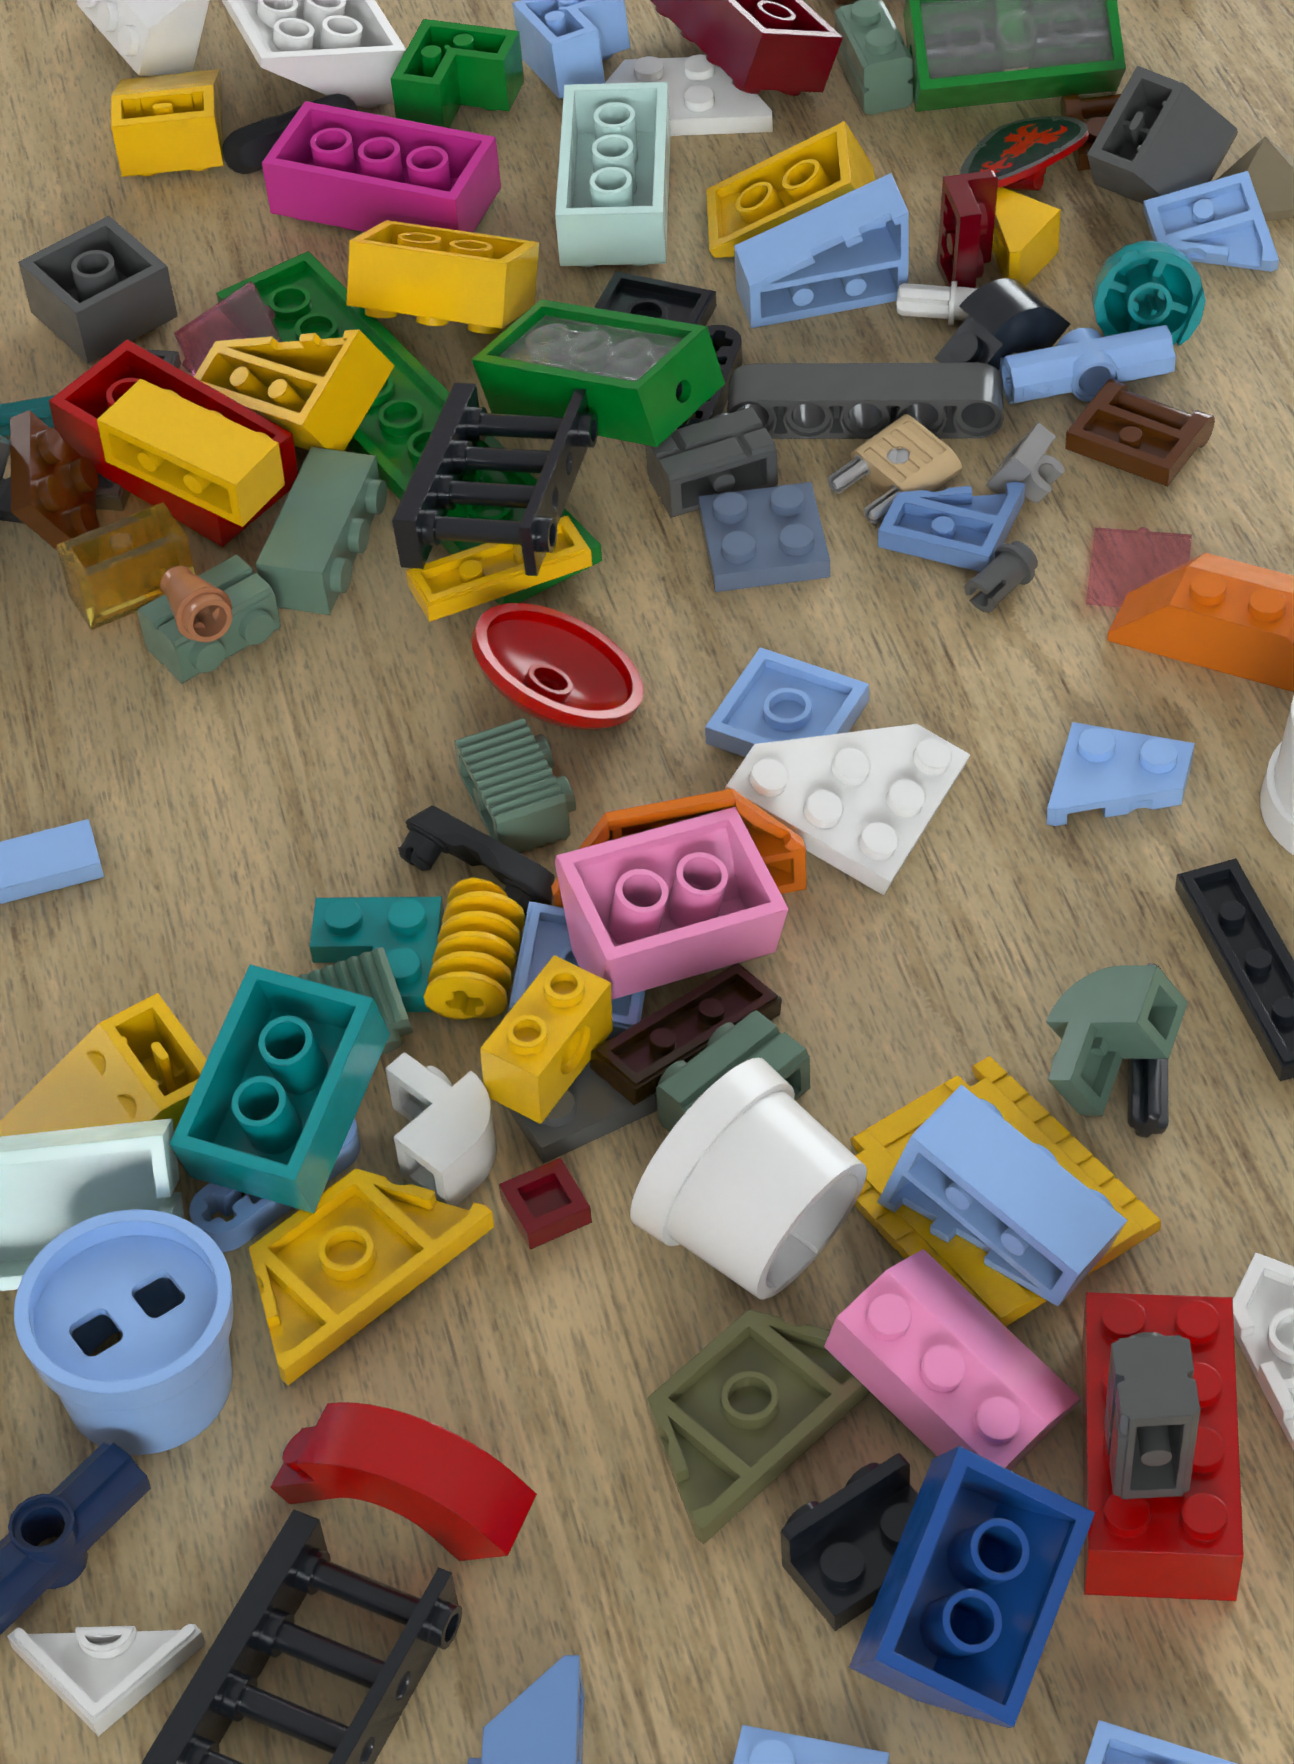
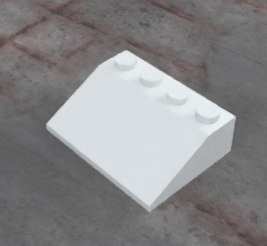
(323, 44)

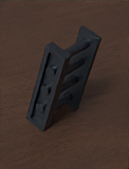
(452, 453)
(264, 1628)

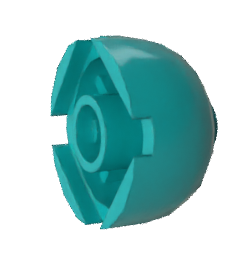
(1148, 288)

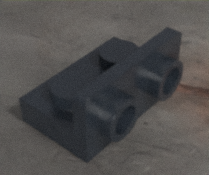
(847, 1542)

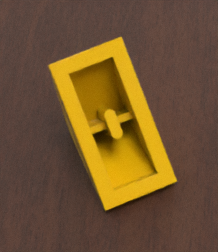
(1024, 235)

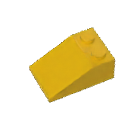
(785, 187)

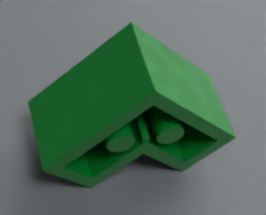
(456, 67)

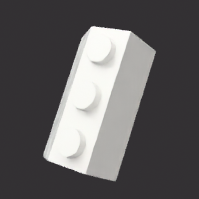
(151, 34)

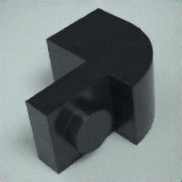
(1002, 321)

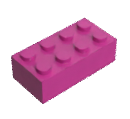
(375, 168)

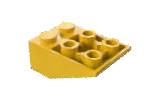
(168, 123)
(120, 1073)

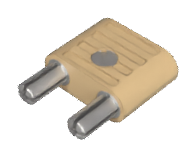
(898, 460)

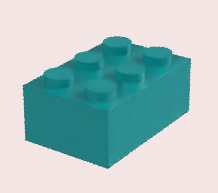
(280, 1088)

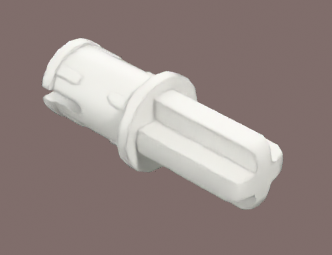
(932, 301)

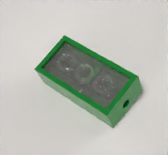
(1011, 50)
(636, 369)

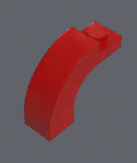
(412, 1469)

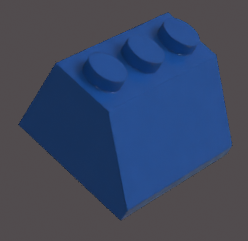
(972, 1589)

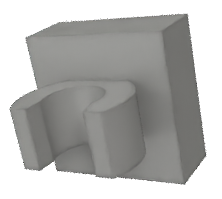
(1028, 464)

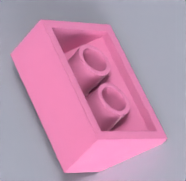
(670, 903)
(948, 1365)

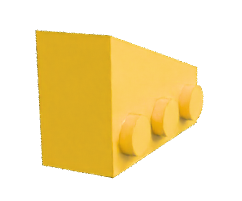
(305, 385)

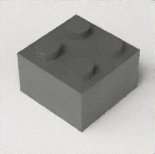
(98, 289)

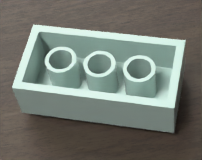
(613, 174)

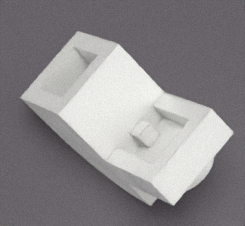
(449, 1131)

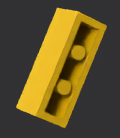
(191, 452)

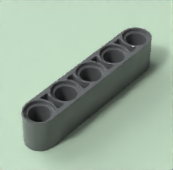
(868, 397)

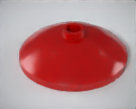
(556, 667)

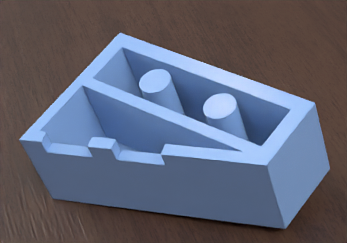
(828, 258)
(1004, 1196)

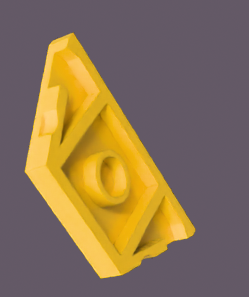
(352, 1261)

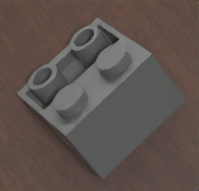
(1158, 139)

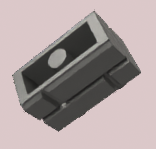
(712, 458)
(1151, 1416)

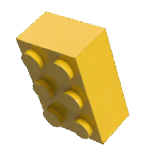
(442, 275)

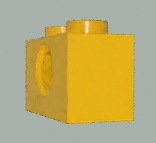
(547, 1039)

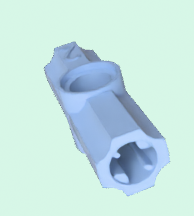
(1086, 362)

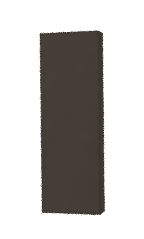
(680, 1031)

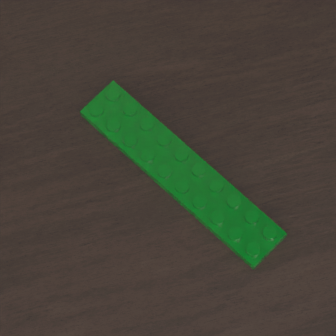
(409, 403)

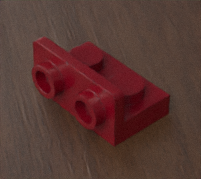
(966, 226)

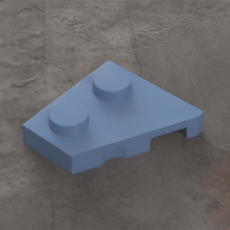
(951, 524)

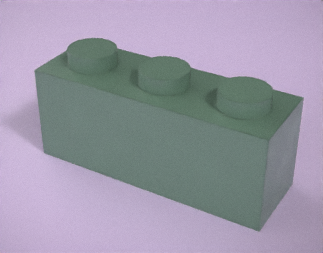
(322, 529)

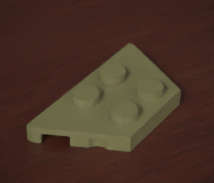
(747, 1413)

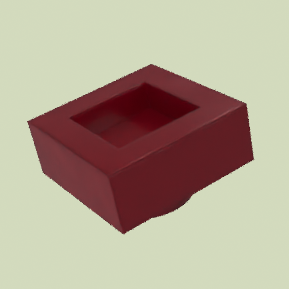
(545, 1203)

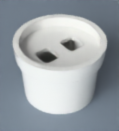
(749, 1182)

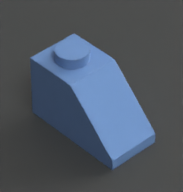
(542, 1722)

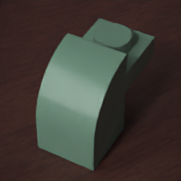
(1111, 1018)

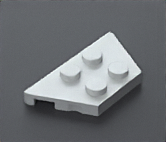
(699, 96)

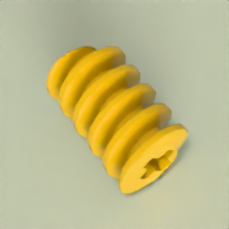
(474, 951)

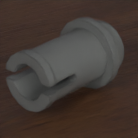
(1012, 566)

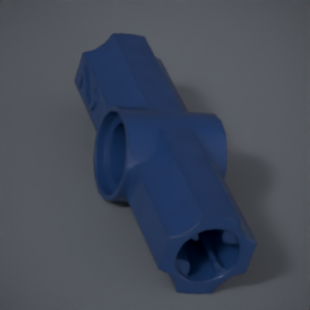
(78, 1514)

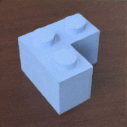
(570, 38)

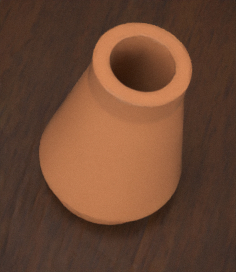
(197, 606)

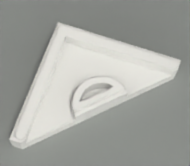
(105, 1668)

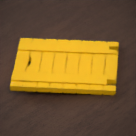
(909, 1231)

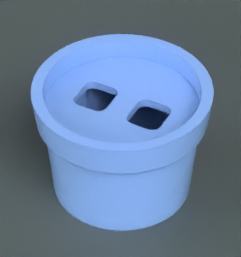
(169, 1299)

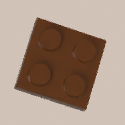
(50, 482)

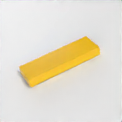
(492, 573)

